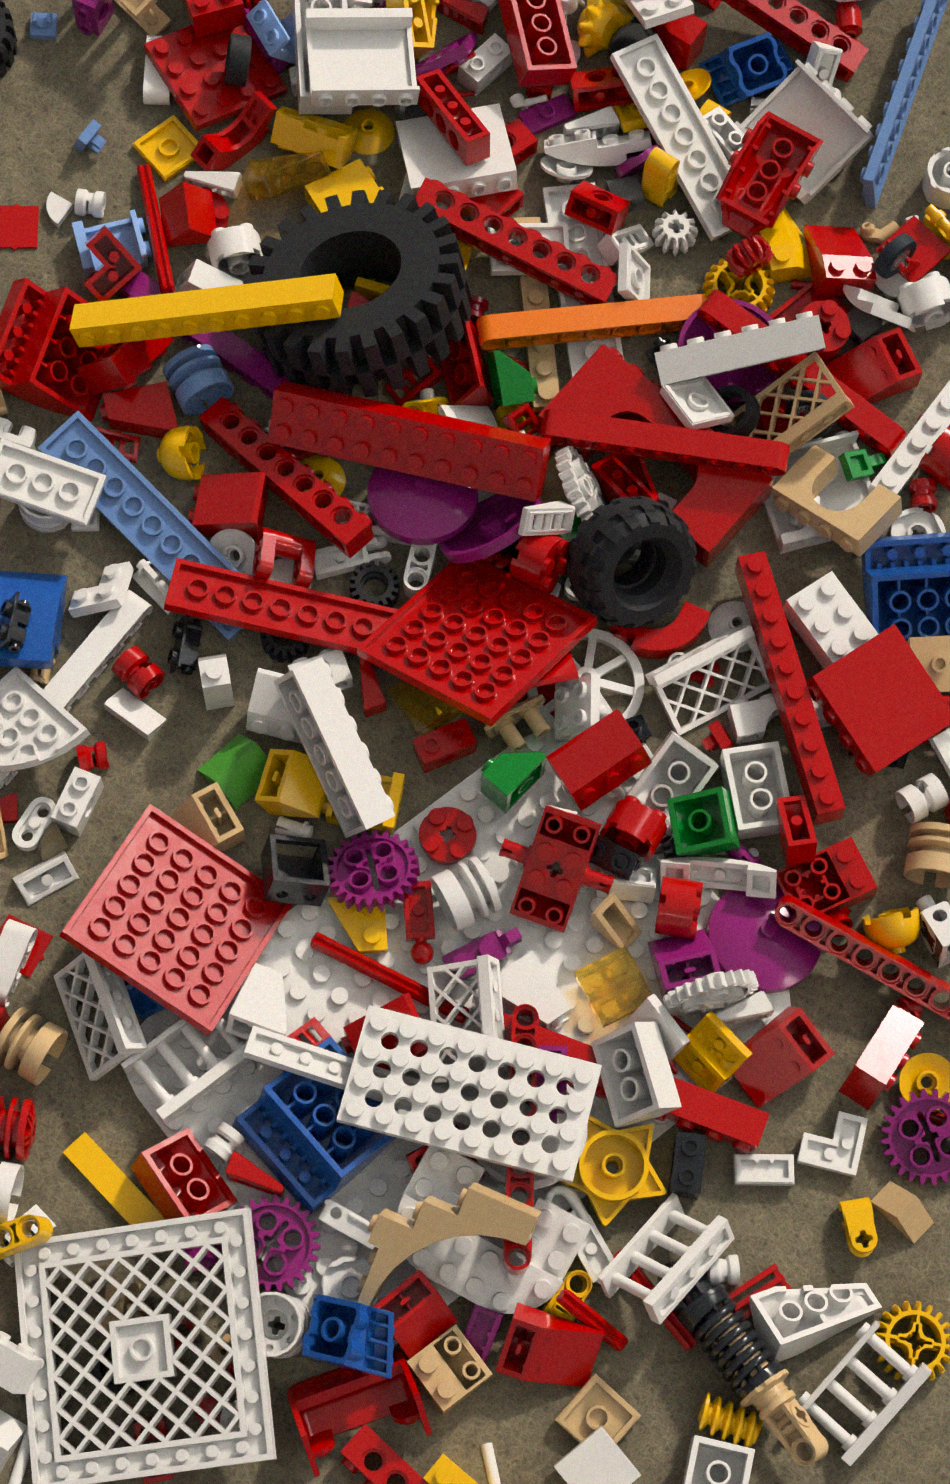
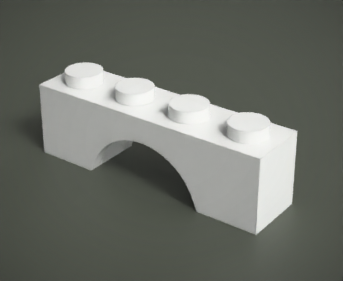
(750, 718)

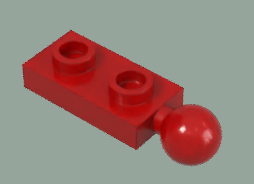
(420, 922)

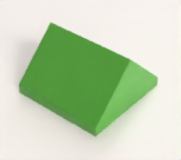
(236, 769)

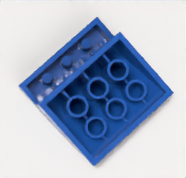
(908, 584)
(43, 635)
(302, 1142)

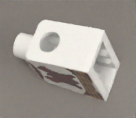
(935, 928)

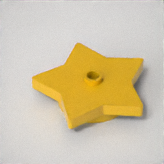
(634, 1175)

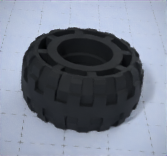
(656, 578)

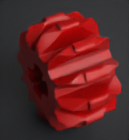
(749, 256)

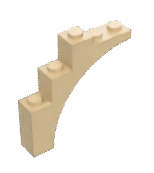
(481, 1213)

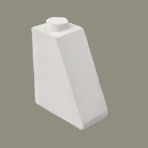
(204, 276)
(216, 681)
(530, 984)
(259, 1004)

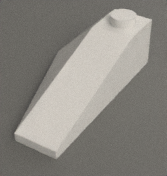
(804, 1317)

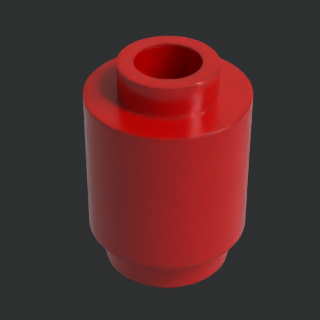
(849, 18)

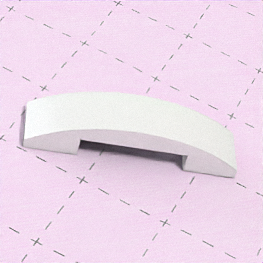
(723, 874)

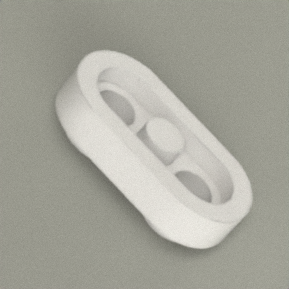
(33, 824)

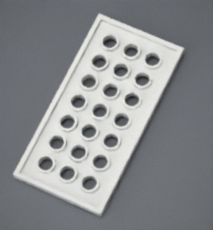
(471, 1141)

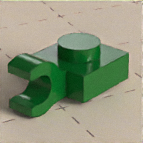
(859, 465)

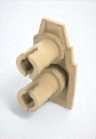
(523, 710)

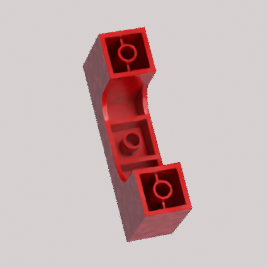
(720, 497)

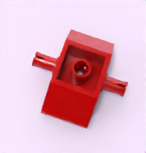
(550, 894)

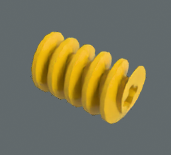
(728, 1421)

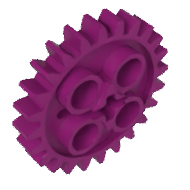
(393, 863)
(903, 1146)
(295, 1258)

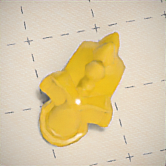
(600, 22)

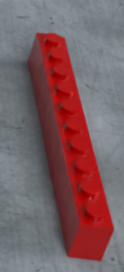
(789, 688)
(700, 1110)

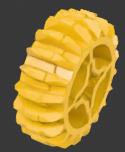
(722, 274)
(915, 1327)

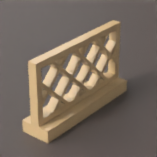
(812, 423)

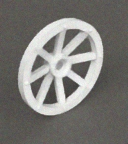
(626, 656)

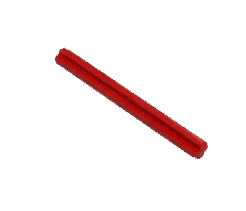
(155, 229)
(380, 973)

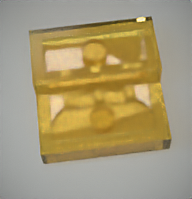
(422, 709)
(613, 986)

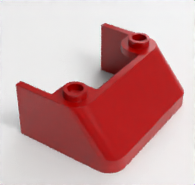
(349, 1399)

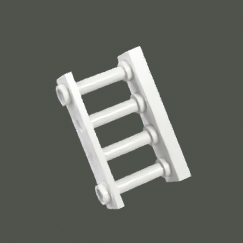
(194, 1087)
(675, 1280)
(893, 1399)

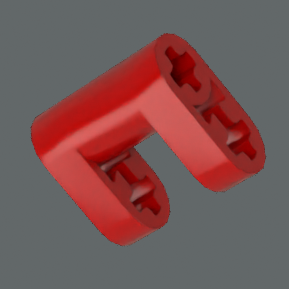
(288, 546)

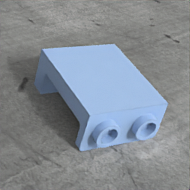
(274, 33)
(126, 231)

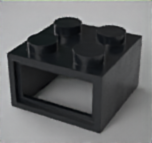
(295, 877)

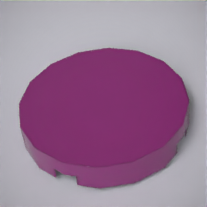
(634, 164)

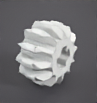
(665, 236)

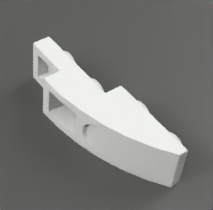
(724, 131)
(586, 150)

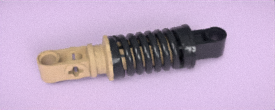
(747, 1368)

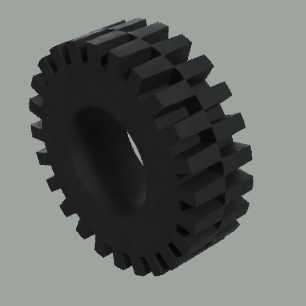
(386, 333)

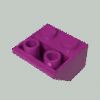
(682, 960)

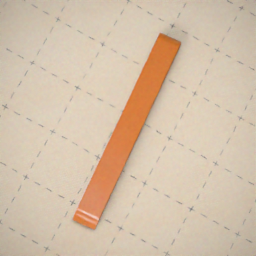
(586, 322)

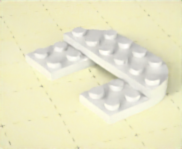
(474, 1263)

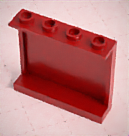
(880, 701)

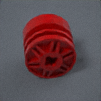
(17, 1128)

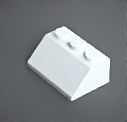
(267, 711)
(636, 1073)

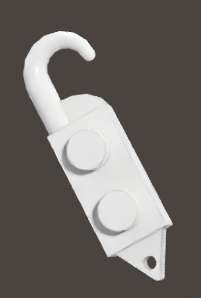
(594, 1252)

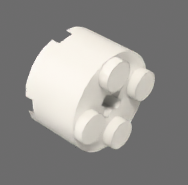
(937, 179)
(232, 249)
(926, 301)

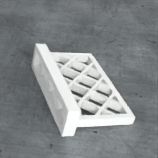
(700, 657)
(488, 994)
(113, 1003)

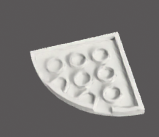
(33, 724)

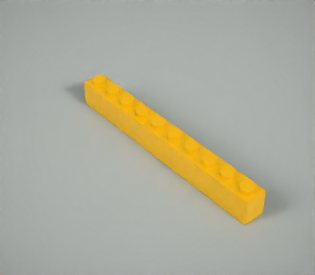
(207, 310)

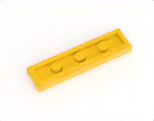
(111, 1181)

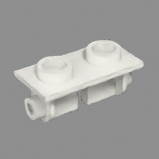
(152, 582)

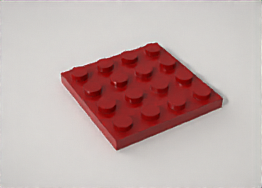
(195, 74)

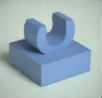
(43, 26)
(90, 138)

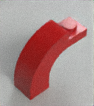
(226, 147)
(665, 641)

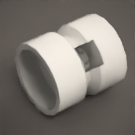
(923, 797)

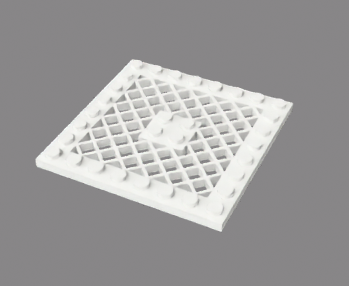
(145, 1350)

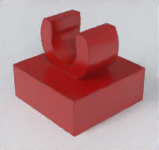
(718, 739)

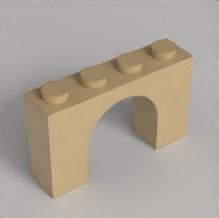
(851, 528)

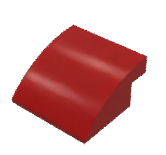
(41, 352)

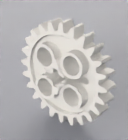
(578, 482)
(710, 992)

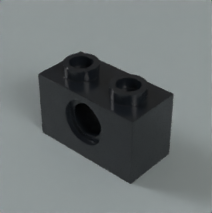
(687, 1165)

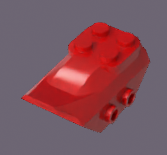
(765, 174)

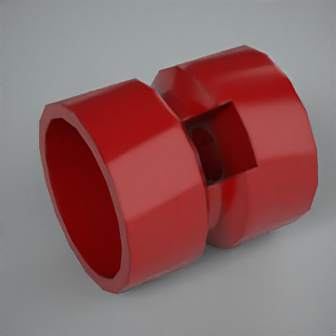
(134, 668)

